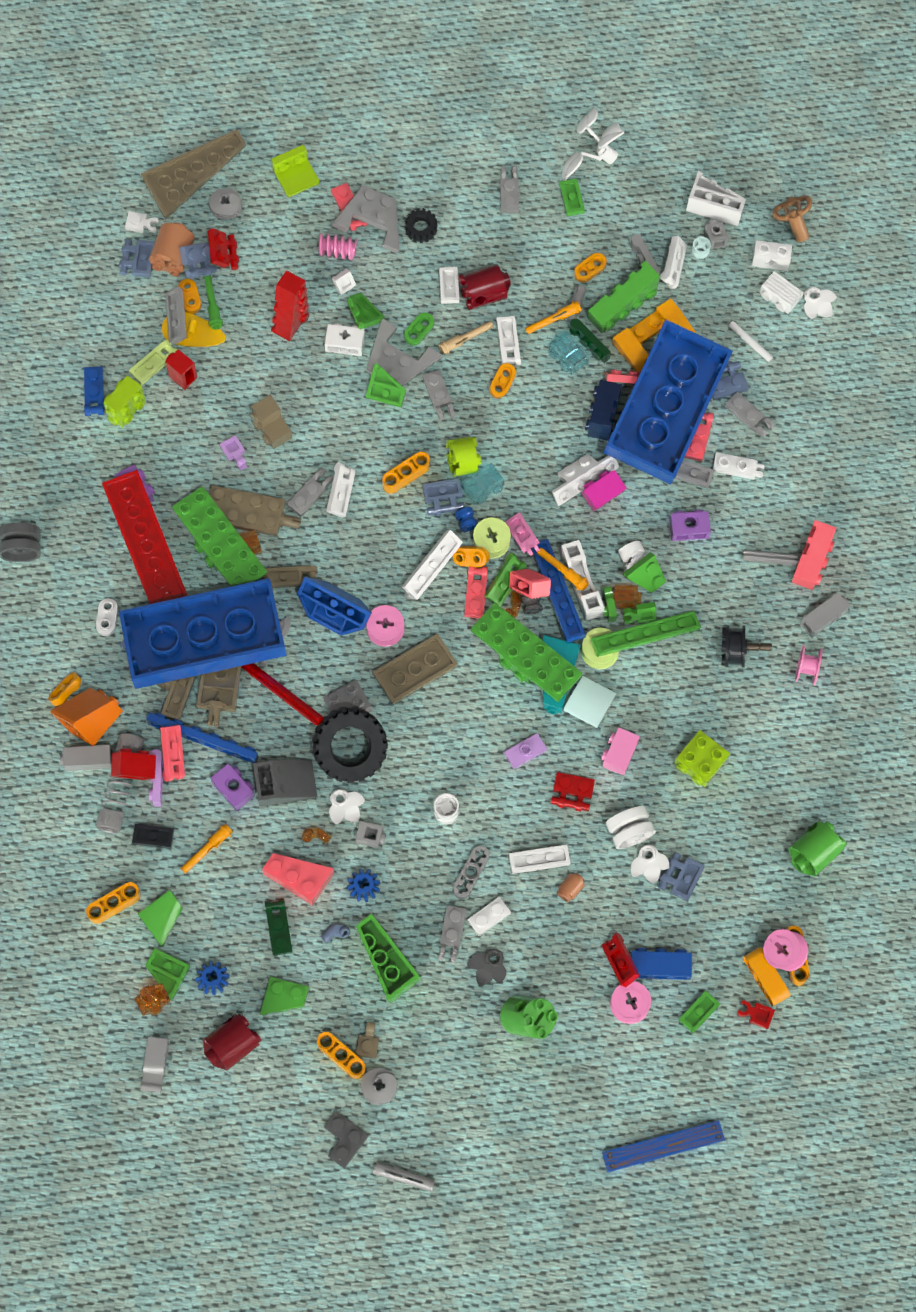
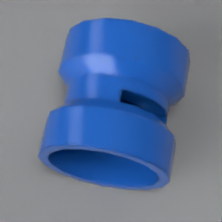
(466, 519)

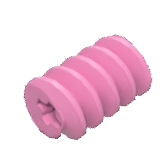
(337, 247)

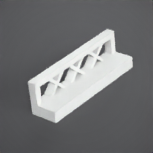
(431, 565)

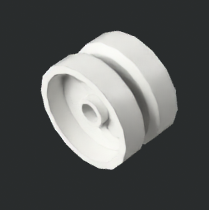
(630, 827)

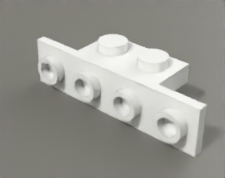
(579, 474)

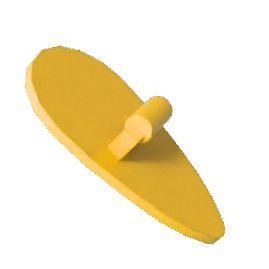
(197, 332)

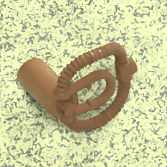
(795, 217)

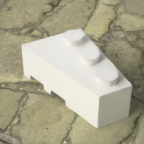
(714, 201)

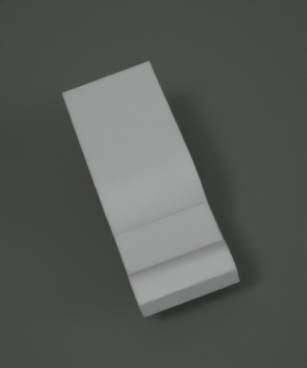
(154, 1064)

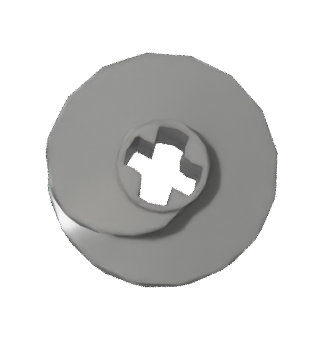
(225, 204)
(388, 1081)

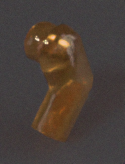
(516, 604)
(316, 832)

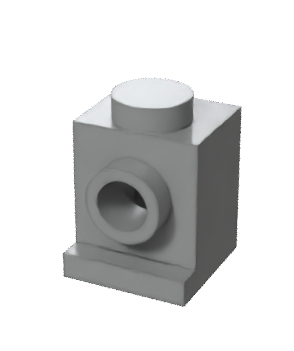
(719, 238)
(365, 830)

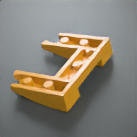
(630, 340)

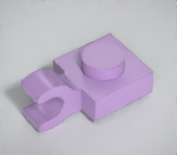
(233, 450)

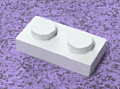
(449, 285)
(489, 916)

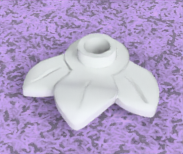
(821, 304)
(346, 809)
(651, 866)

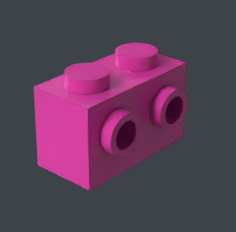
(603, 490)

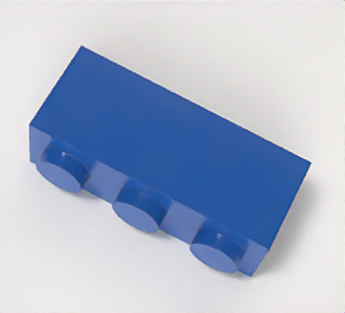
(663, 964)

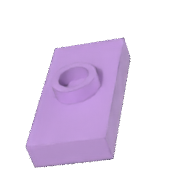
(525, 751)

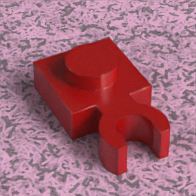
(759, 1014)

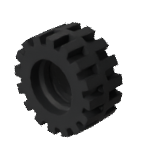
(421, 235)

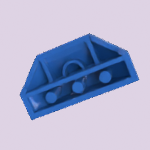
(333, 606)

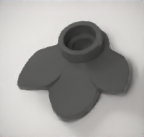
(486, 969)

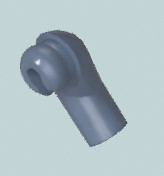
(335, 930)

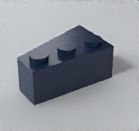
(603, 410)

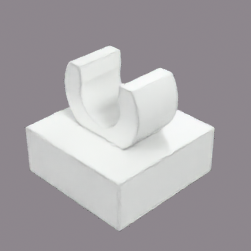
(344, 281)

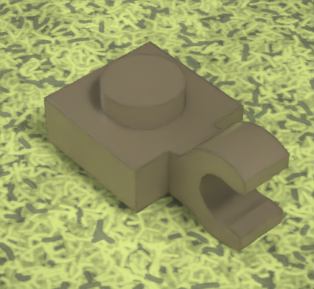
(367, 1044)

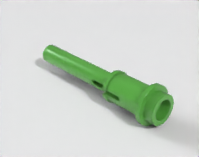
(213, 309)

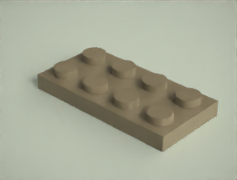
(415, 669)

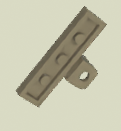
(177, 697)

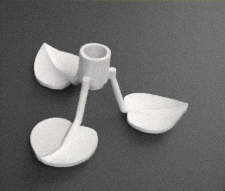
(604, 150)

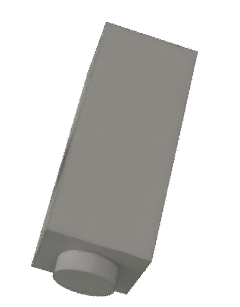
(825, 614)
(86, 758)

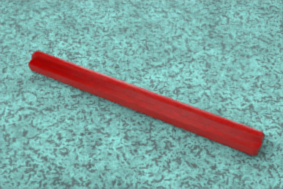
(283, 693)

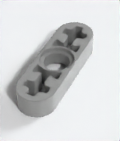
(469, 887)

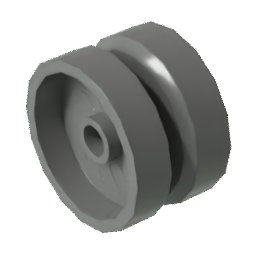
(20, 542)

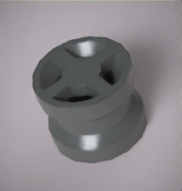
(532, 606)

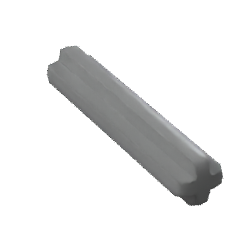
(770, 557)

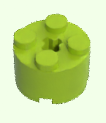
(463, 456)

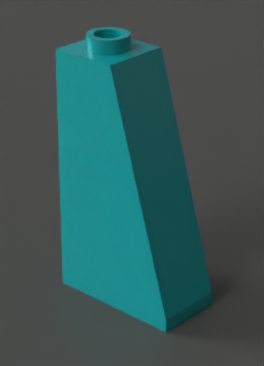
(568, 651)

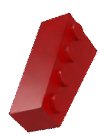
(290, 305)

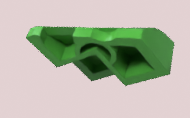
(161, 916)

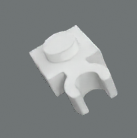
(138, 221)

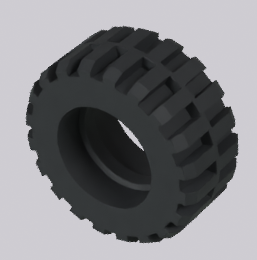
(368, 763)

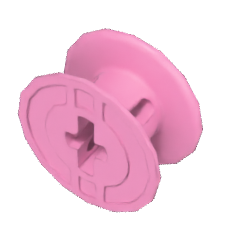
(385, 636)
(808, 664)
(775, 953)
(625, 1012)

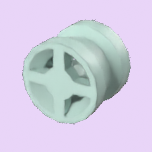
(702, 243)

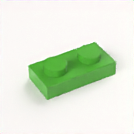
(571, 197)
(699, 1012)

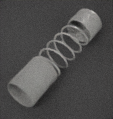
(110, 818)

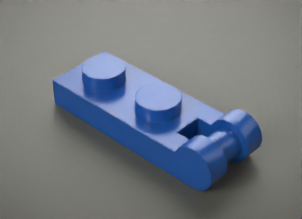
(93, 390)

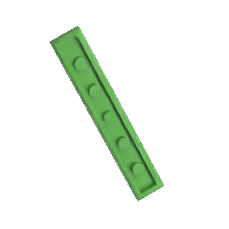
(645, 633)

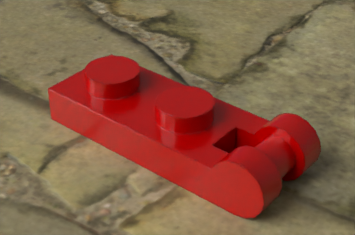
(620, 960)

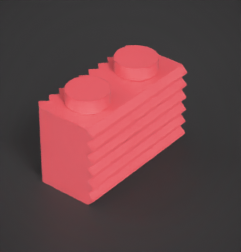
(530, 583)

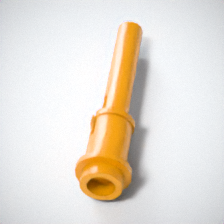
(570, 310)
(576, 579)
(214, 841)

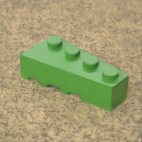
(625, 298)
(390, 964)

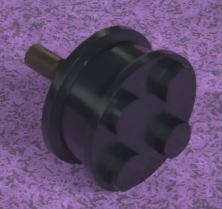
(737, 646)

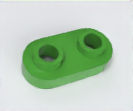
(416, 328)

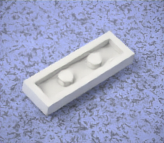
(539, 859)

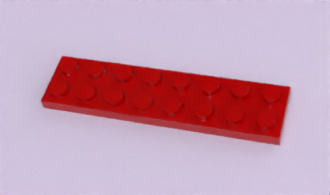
(144, 538)

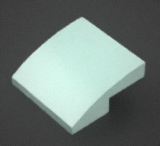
(589, 701)

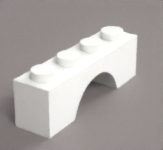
(589, 599)

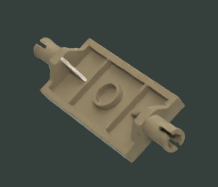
(253, 511)
(219, 693)

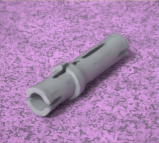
(380, 1170)

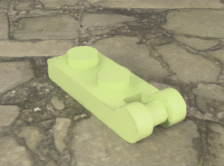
(152, 362)

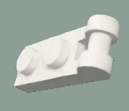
(674, 262)
(508, 340)
(340, 490)

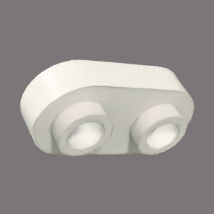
(107, 616)

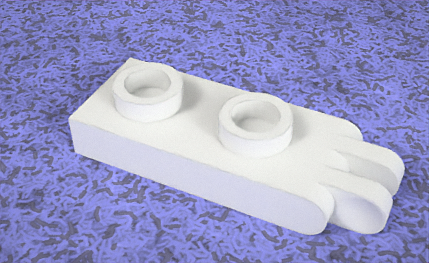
(737, 466)

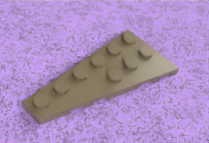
(183, 176)

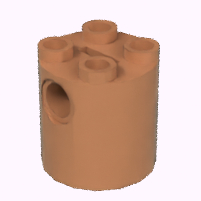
(166, 250)

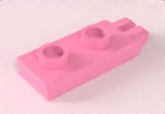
(522, 533)

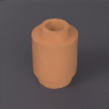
(570, 887)

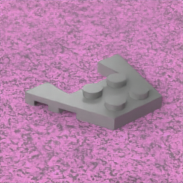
(374, 210)
(394, 361)

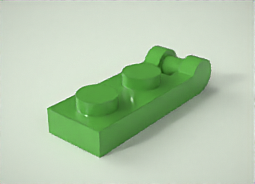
(500, 588)

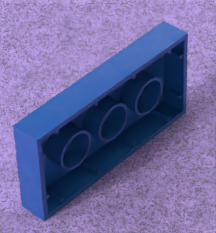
(668, 402)
(202, 633)

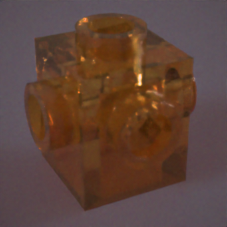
(152, 999)

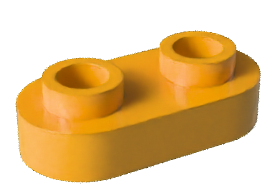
(588, 267)
(189, 295)
(501, 381)
(469, 556)
(65, 689)

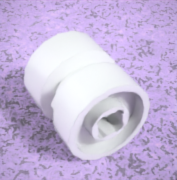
(632, 553)
(446, 808)

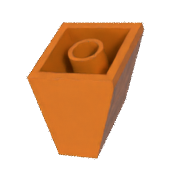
(88, 714)

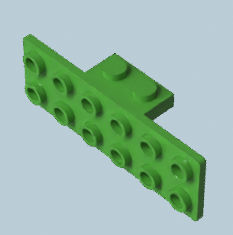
(218, 539)
(525, 653)

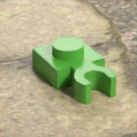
(610, 610)
(643, 613)

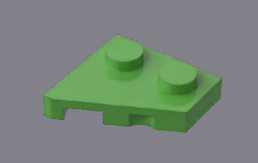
(364, 311)
(385, 388)
(646, 573)
(167, 971)
(283, 995)

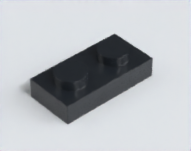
(153, 836)

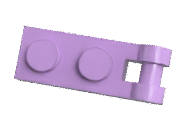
(155, 794)

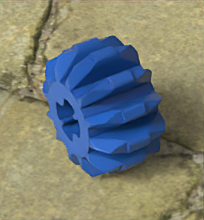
(360, 879)
(214, 984)

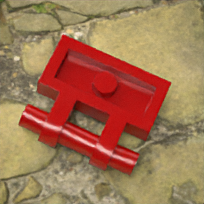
(219, 249)
(573, 786)

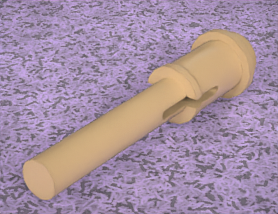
(458, 340)

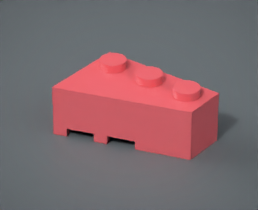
(814, 555)
(298, 876)

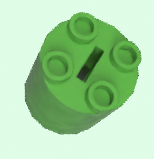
(816, 848)
(528, 1016)

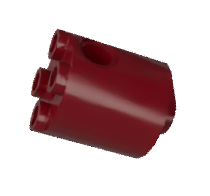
(484, 286)
(230, 1042)

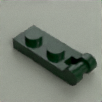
(589, 340)
(278, 928)

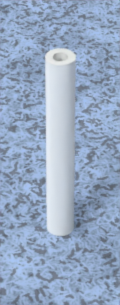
(749, 340)

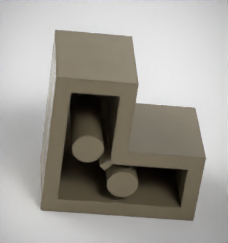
(269, 420)

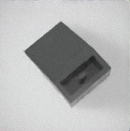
(284, 781)

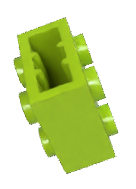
(124, 402)
(701, 759)

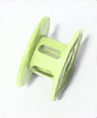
(499, 530)
(589, 654)

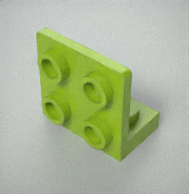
(294, 171)

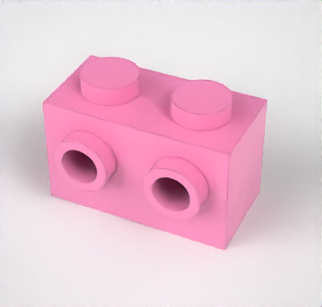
(621, 751)

